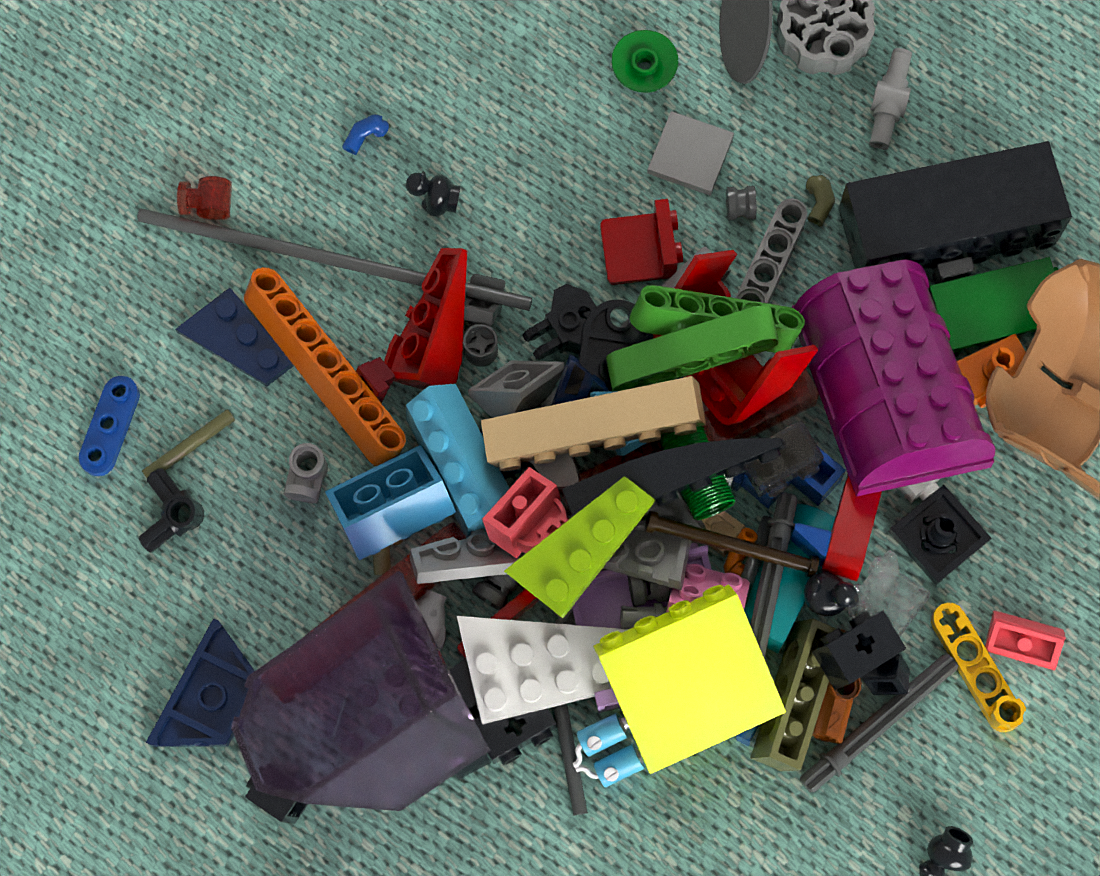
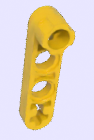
(980, 665)

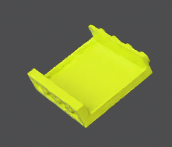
(689, 677)

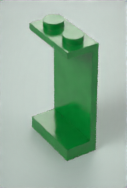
(989, 303)

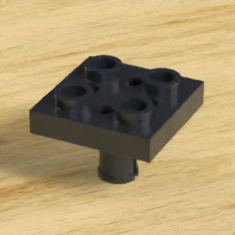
(949, 526)

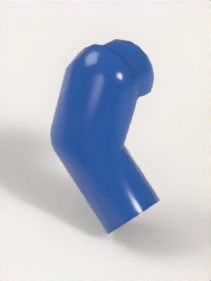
(363, 128)

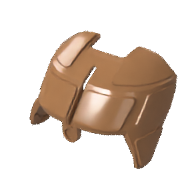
(1033, 409)

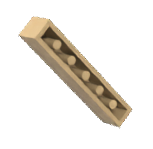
(594, 423)

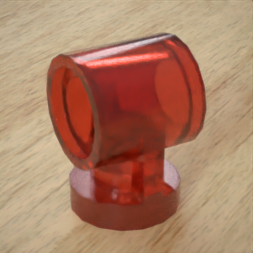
(210, 199)

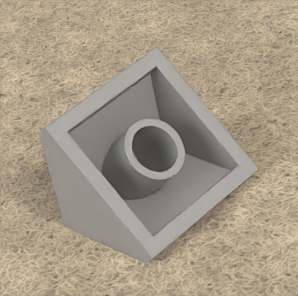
(516, 387)

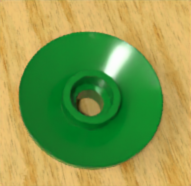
(644, 47)

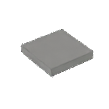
(690, 153)

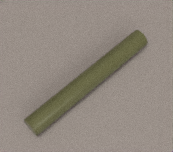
(191, 443)

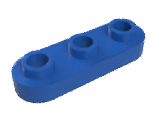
(109, 440)

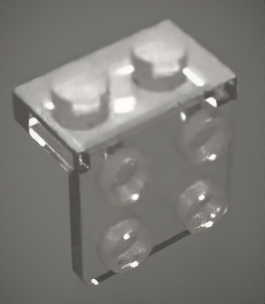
(891, 592)

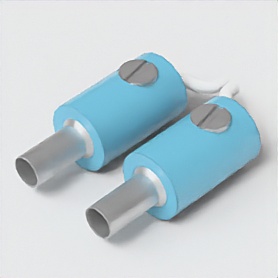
(601, 736)

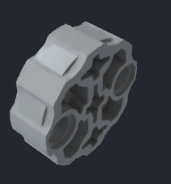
(828, 30)

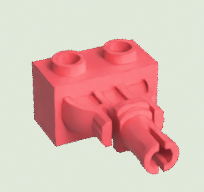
(525, 514)

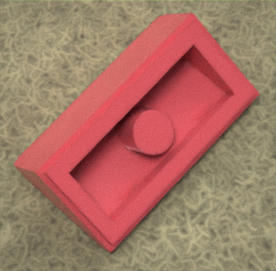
(1025, 640)

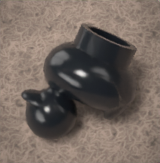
(440, 192)
(828, 594)
(948, 852)

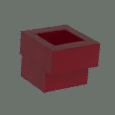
(377, 377)

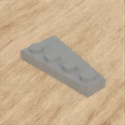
(460, 559)

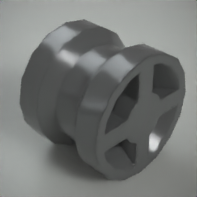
(741, 203)

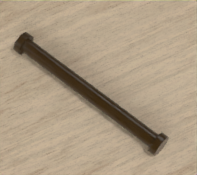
(731, 544)

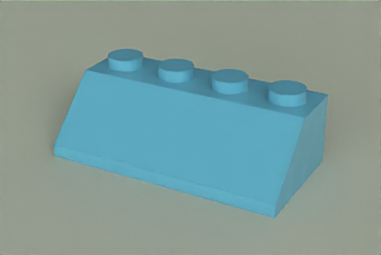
(457, 452)

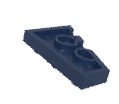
(236, 336)

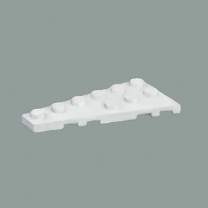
(530, 664)

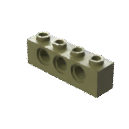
(802, 687)

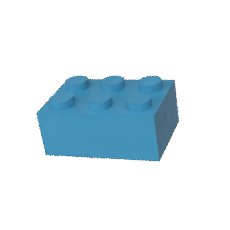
(390, 502)

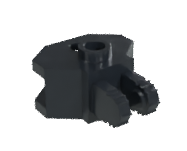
(562, 322)

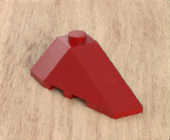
(433, 337)

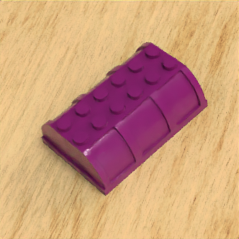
(891, 379)

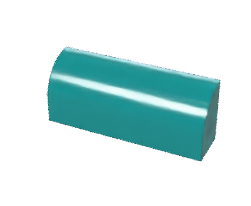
(790, 594)

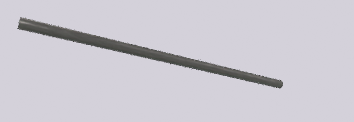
(322, 256)

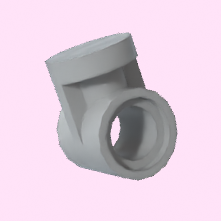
(301, 484)

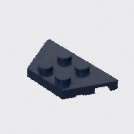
(206, 695)

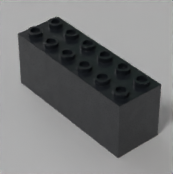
(957, 209)

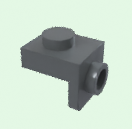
(481, 311)

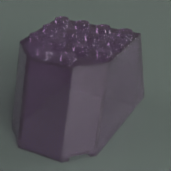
(359, 710)

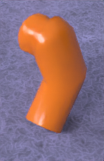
(734, 561)

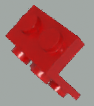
(641, 246)

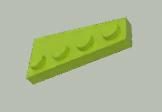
(577, 551)

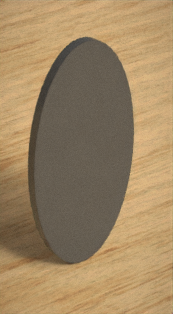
(745, 37)

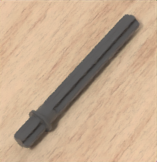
(779, 538)
(841, 755)

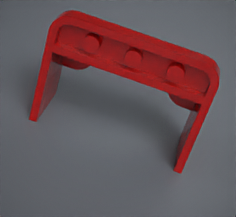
(744, 385)

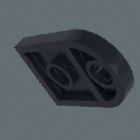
(601, 338)

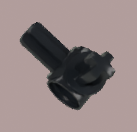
(173, 501)

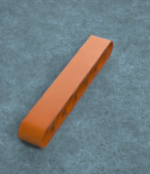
(311, 349)

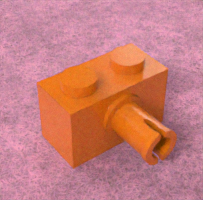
(980, 365)

